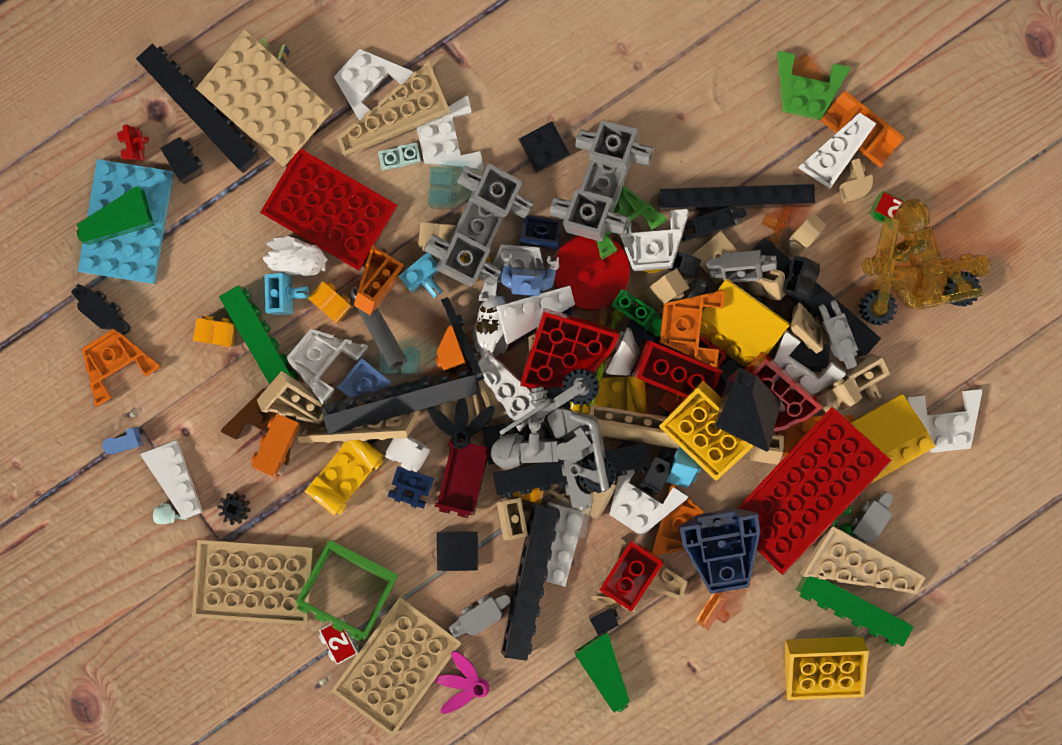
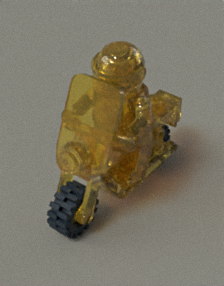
(922, 282)

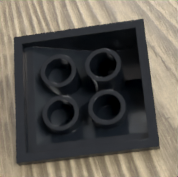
(748, 409)

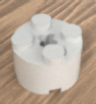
(409, 452)

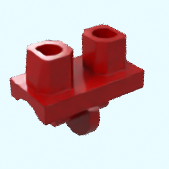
(134, 143)

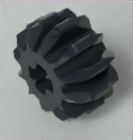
(232, 501)

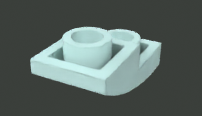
(399, 157)

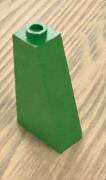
(119, 217)
(602, 667)

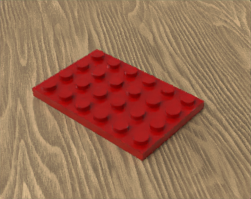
(329, 209)

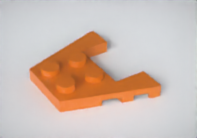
(682, 325)
(108, 356)

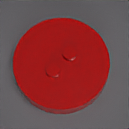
(592, 280)

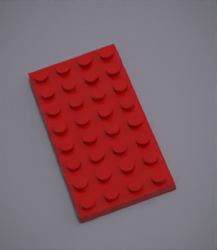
(812, 488)

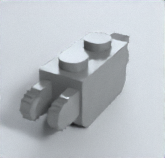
(741, 266)
(839, 335)
(872, 518)
(481, 615)

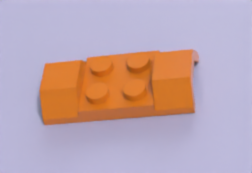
(881, 139)

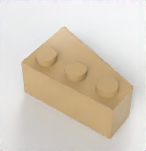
(291, 398)

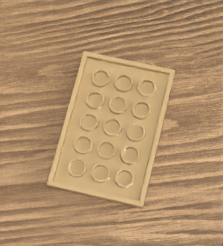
(264, 98)
(250, 581)
(396, 666)

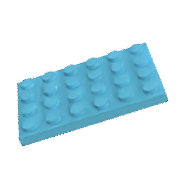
(136, 253)

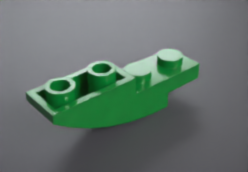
(638, 313)

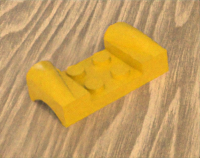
(619, 393)
(344, 475)

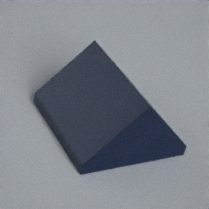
(540, 232)

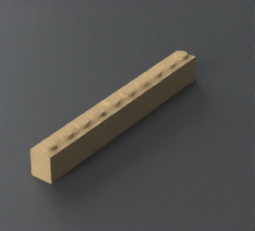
(646, 429)

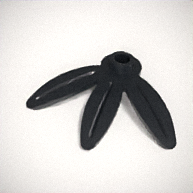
(461, 430)

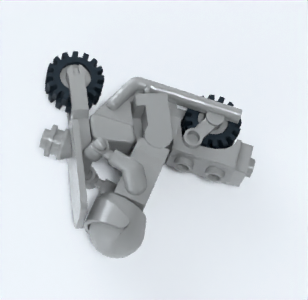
(580, 436)

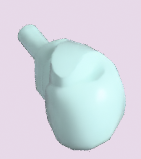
(164, 514)

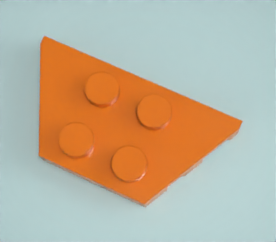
(668, 534)

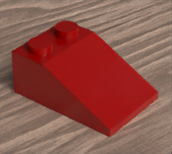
(631, 575)

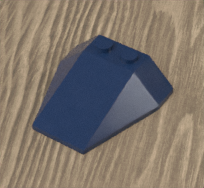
(722, 547)

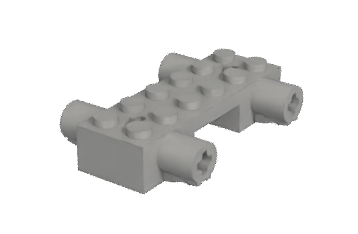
(593, 205)
(478, 225)

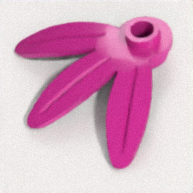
(469, 684)

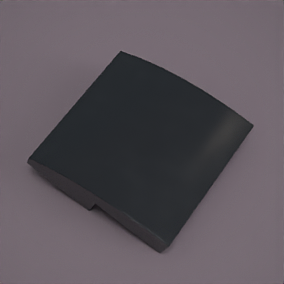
(457, 551)

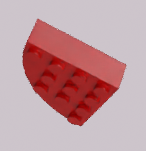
(565, 345)
(796, 401)

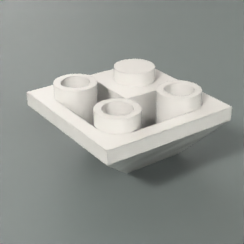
(624, 354)

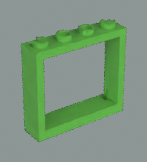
(359, 561)

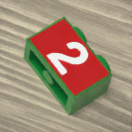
(885, 206)

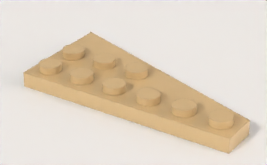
(403, 109)
(395, 427)
(855, 562)

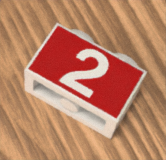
(339, 643)

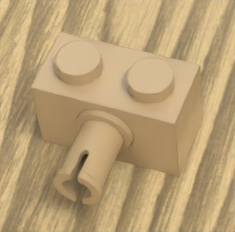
(667, 289)
(867, 374)
(513, 519)

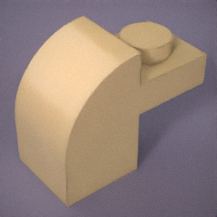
(859, 186)
(804, 235)

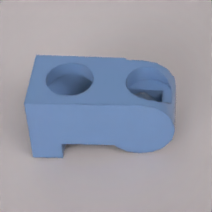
(117, 445)

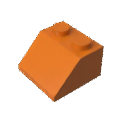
(450, 351)

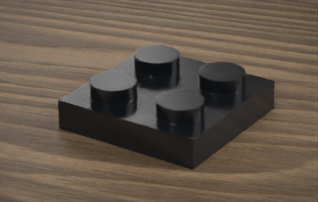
(544, 147)

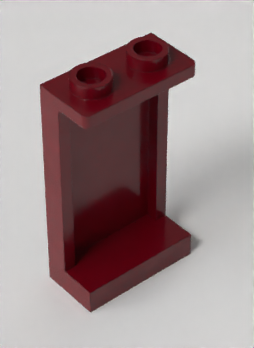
(463, 479)

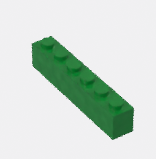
(256, 333)
(855, 608)

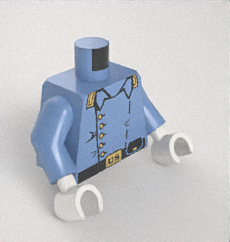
(527, 280)

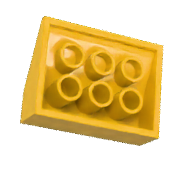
(742, 326)
(694, 431)
(895, 432)
(825, 668)

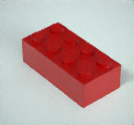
(673, 370)

